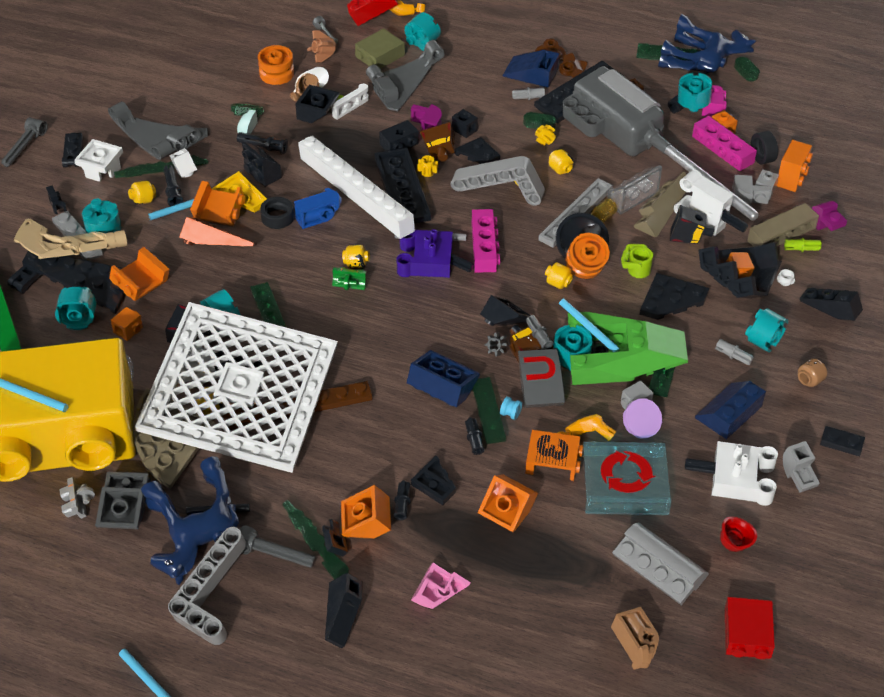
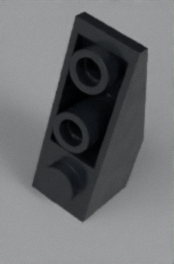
(836, 303)
(342, 608)

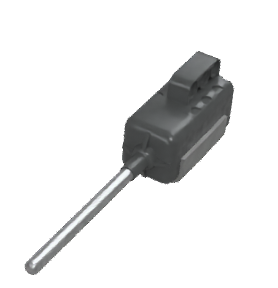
(629, 118)

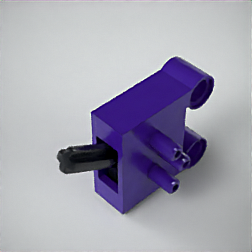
(431, 255)

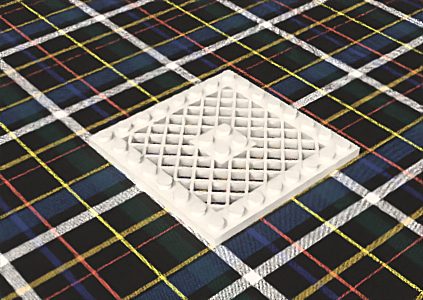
(238, 386)

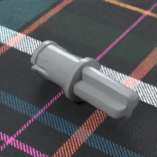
(528, 93)
(734, 352)

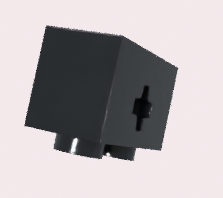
(399, 136)

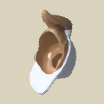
(316, 76)

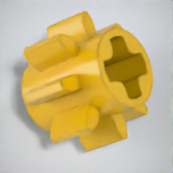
(545, 134)
(427, 166)

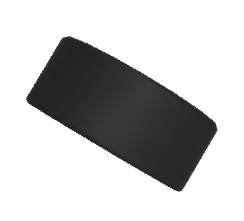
(766, 147)
(277, 203)

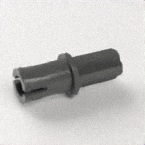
(539, 332)

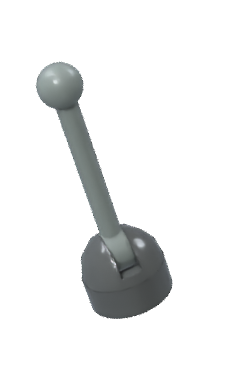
(322, 25)

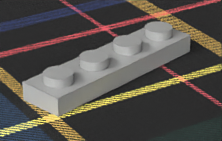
(69, 226)

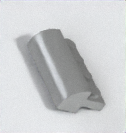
(660, 563)

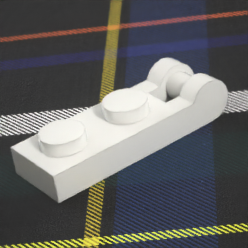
(350, 101)

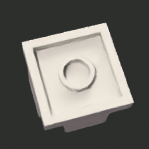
(99, 158)

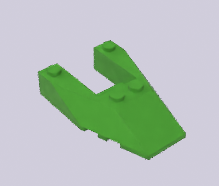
(642, 350)

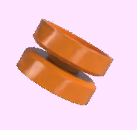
(276, 64)
(587, 255)

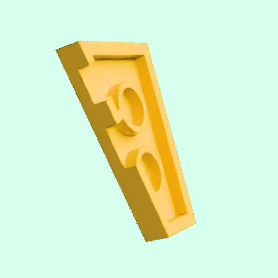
(253, 196)

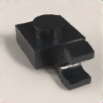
(55, 199)
(334, 540)

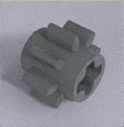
(501, 345)

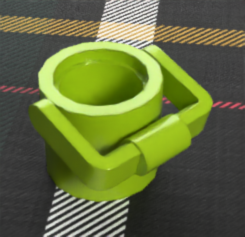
(639, 260)

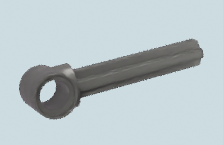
(33, 128)
(253, 543)

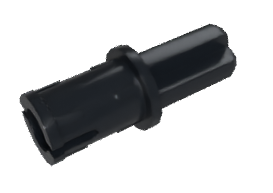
(474, 436)
(402, 500)

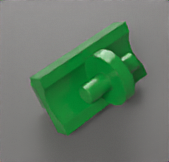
(349, 278)

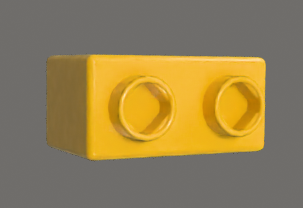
(99, 415)

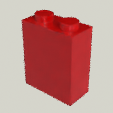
(749, 628)

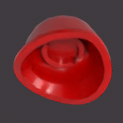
(737, 534)

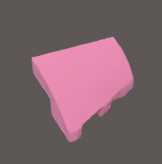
(438, 587)

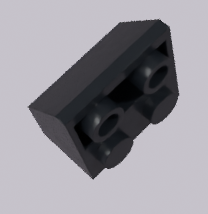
(260, 164)

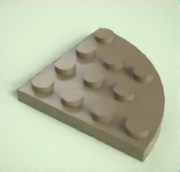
(161, 456)

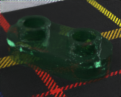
(746, 69)
(240, 109)
(535, 120)

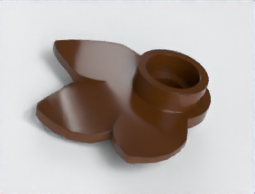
(554, 48)
(572, 67)

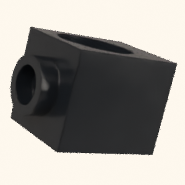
(464, 123)

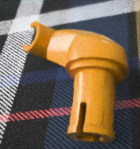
(407, 9)
(589, 424)

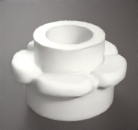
(786, 277)

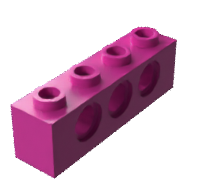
(724, 143)
(484, 241)

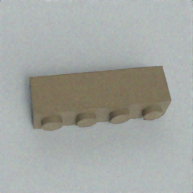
(784, 226)

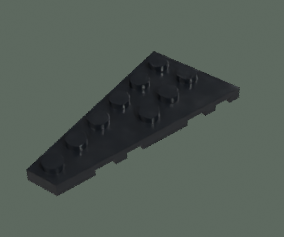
(79, 273)

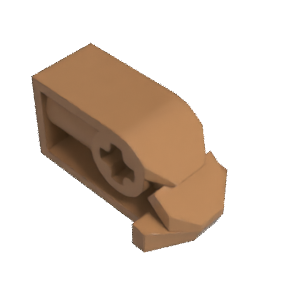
(636, 636)

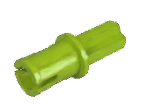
(801, 244)

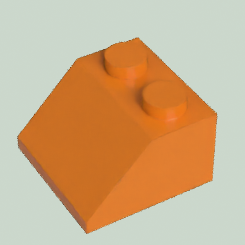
(507, 502)
(366, 514)

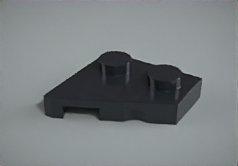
(478, 151)
(434, 481)

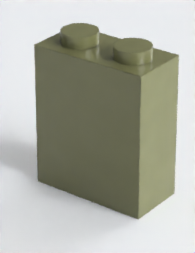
(380, 49)

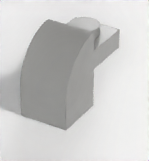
(750, 193)
(797, 465)

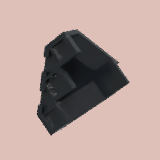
(758, 284)

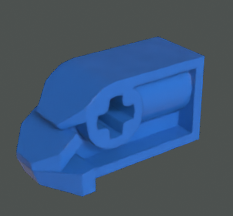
(317, 208)

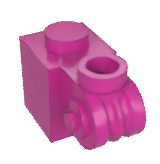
(717, 102)

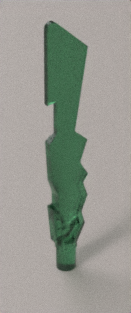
(153, 168)
(315, 541)

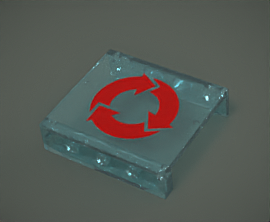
(626, 478)

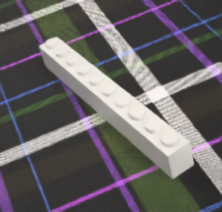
(357, 187)

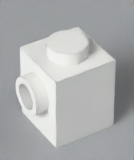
(183, 163)

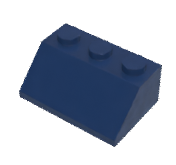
(442, 378)
(732, 408)

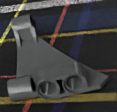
(398, 84)
(154, 137)

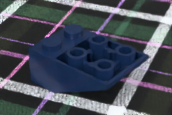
(534, 67)

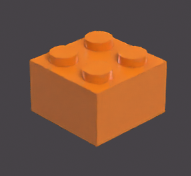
(794, 165)

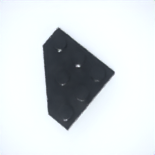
(671, 296)

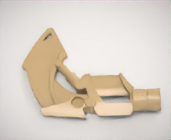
(32, 235)

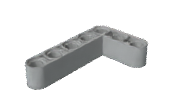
(502, 171)
(205, 586)

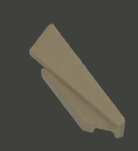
(660, 207)

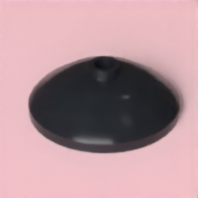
(574, 226)

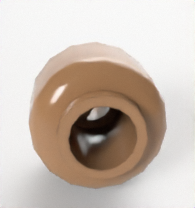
(812, 372)

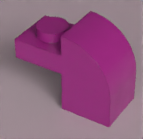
(426, 116)
(829, 216)

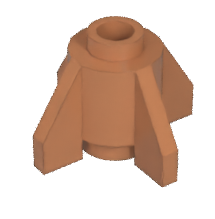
(322, 46)

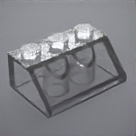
(636, 189)

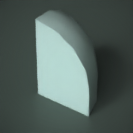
(247, 122)

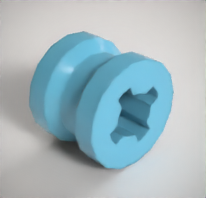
(511, 408)

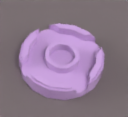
(642, 418)

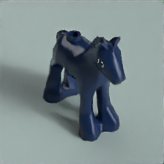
(713, 46)
(194, 529)

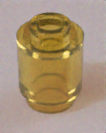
(605, 210)

